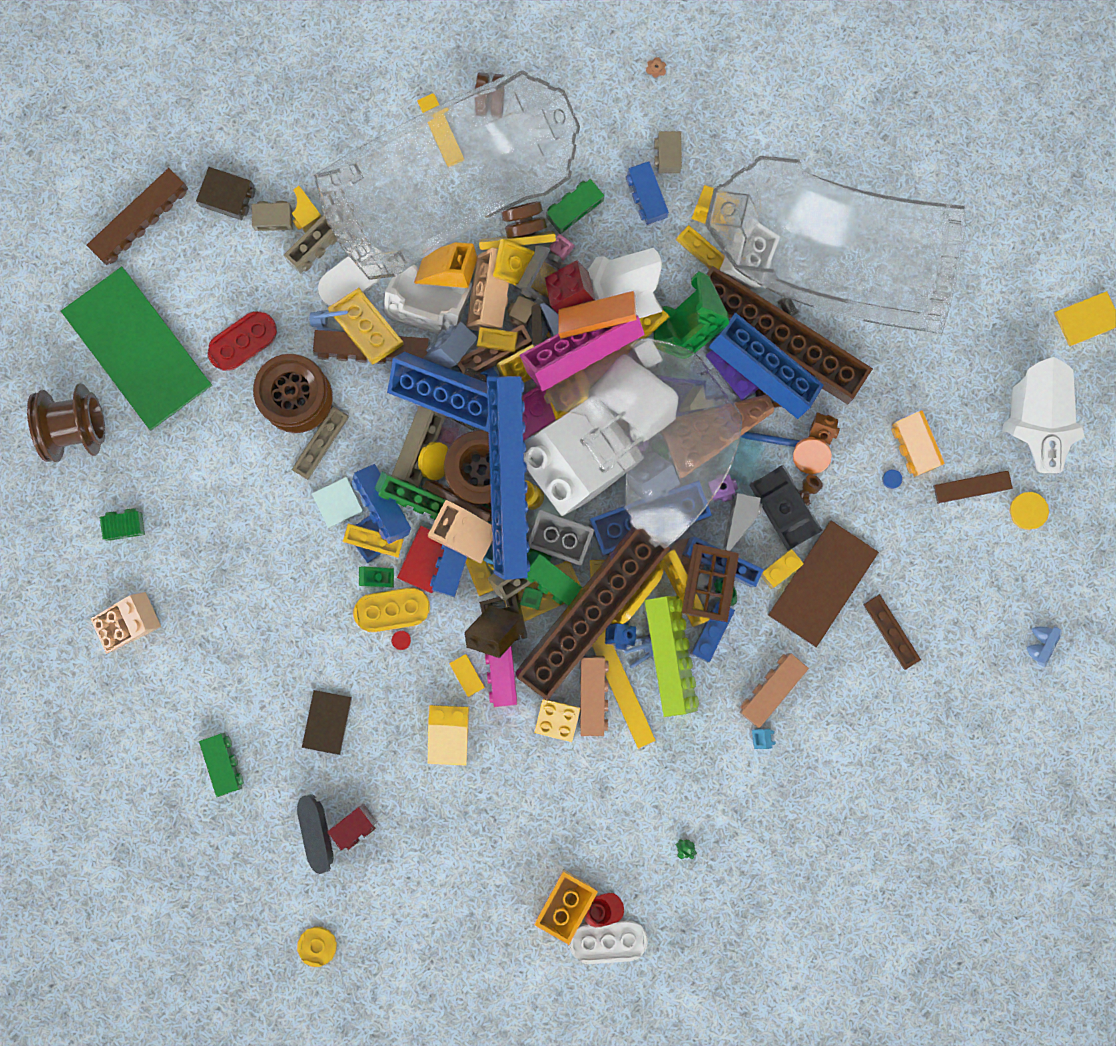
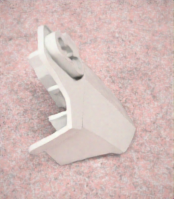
(629, 273)
(1045, 412)

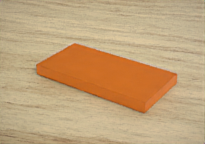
(597, 314)

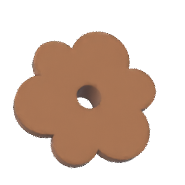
(651, 69)

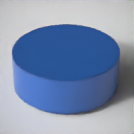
(892, 479)

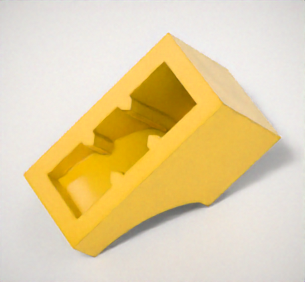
(305, 213)

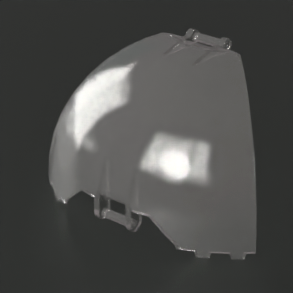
(665, 423)

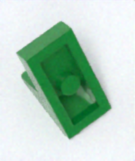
(376, 577)

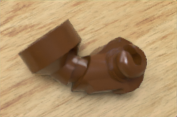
(811, 485)

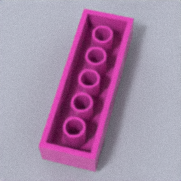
(562, 357)

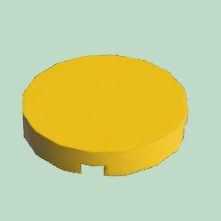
(432, 460)
(1029, 510)
(321, 941)

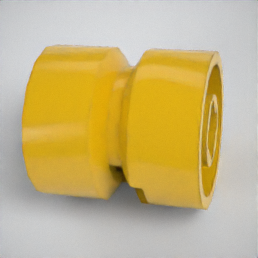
(533, 496)

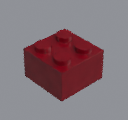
(569, 286)
(349, 829)

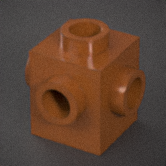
(824, 428)

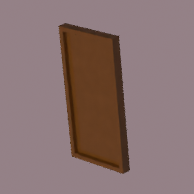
(823, 583)

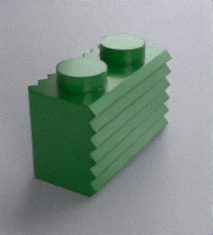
(122, 525)

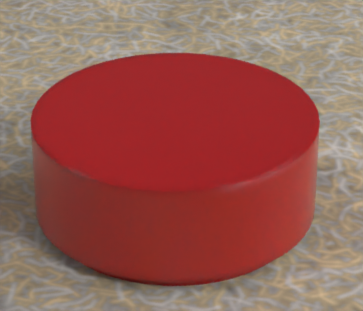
(401, 640)

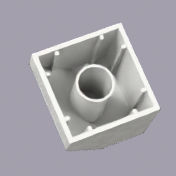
(565, 466)

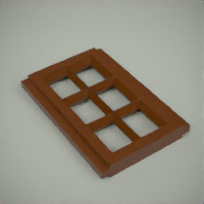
(692, 580)

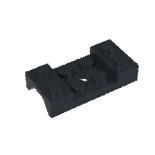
(792, 526)

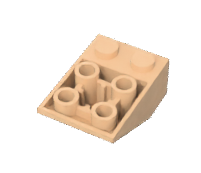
(462, 531)
(125, 622)

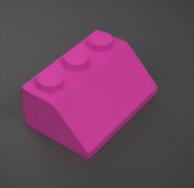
(502, 679)

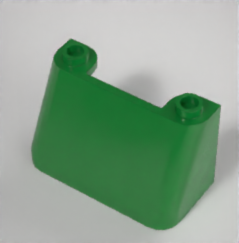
(696, 318)

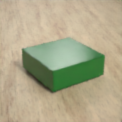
(531, 598)

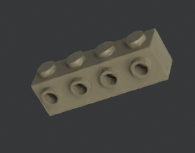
(311, 245)
(423, 430)

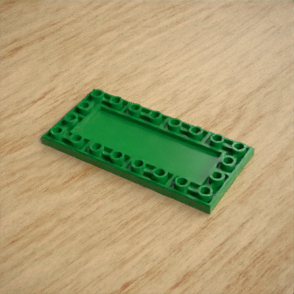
(136, 348)

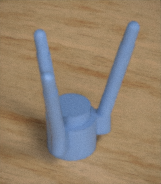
(320, 318)
(646, 646)

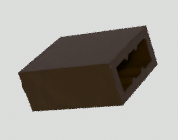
(225, 193)
(494, 631)

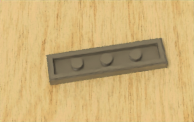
(320, 443)

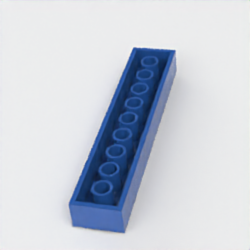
(507, 476)

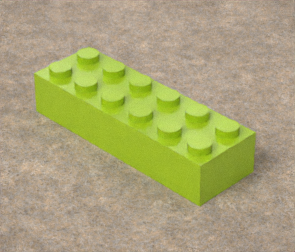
(671, 656)

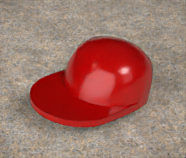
(604, 910)

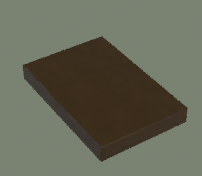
(326, 722)

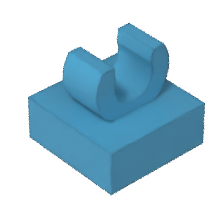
(762, 738)

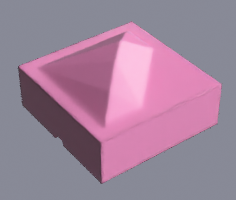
(561, 247)

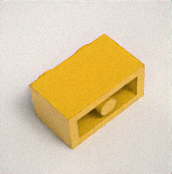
(781, 569)

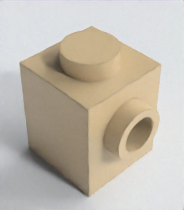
(520, 311)

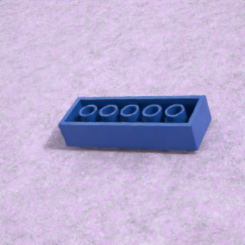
(766, 366)
(439, 389)
(615, 524)

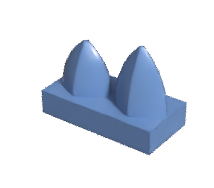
(1047, 636)

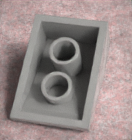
(742, 514)

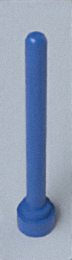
(770, 439)

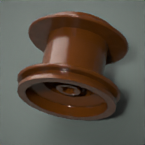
(277, 377)
(65, 423)
(460, 456)

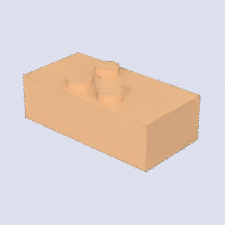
(487, 294)

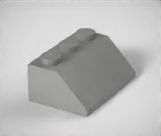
(560, 537)

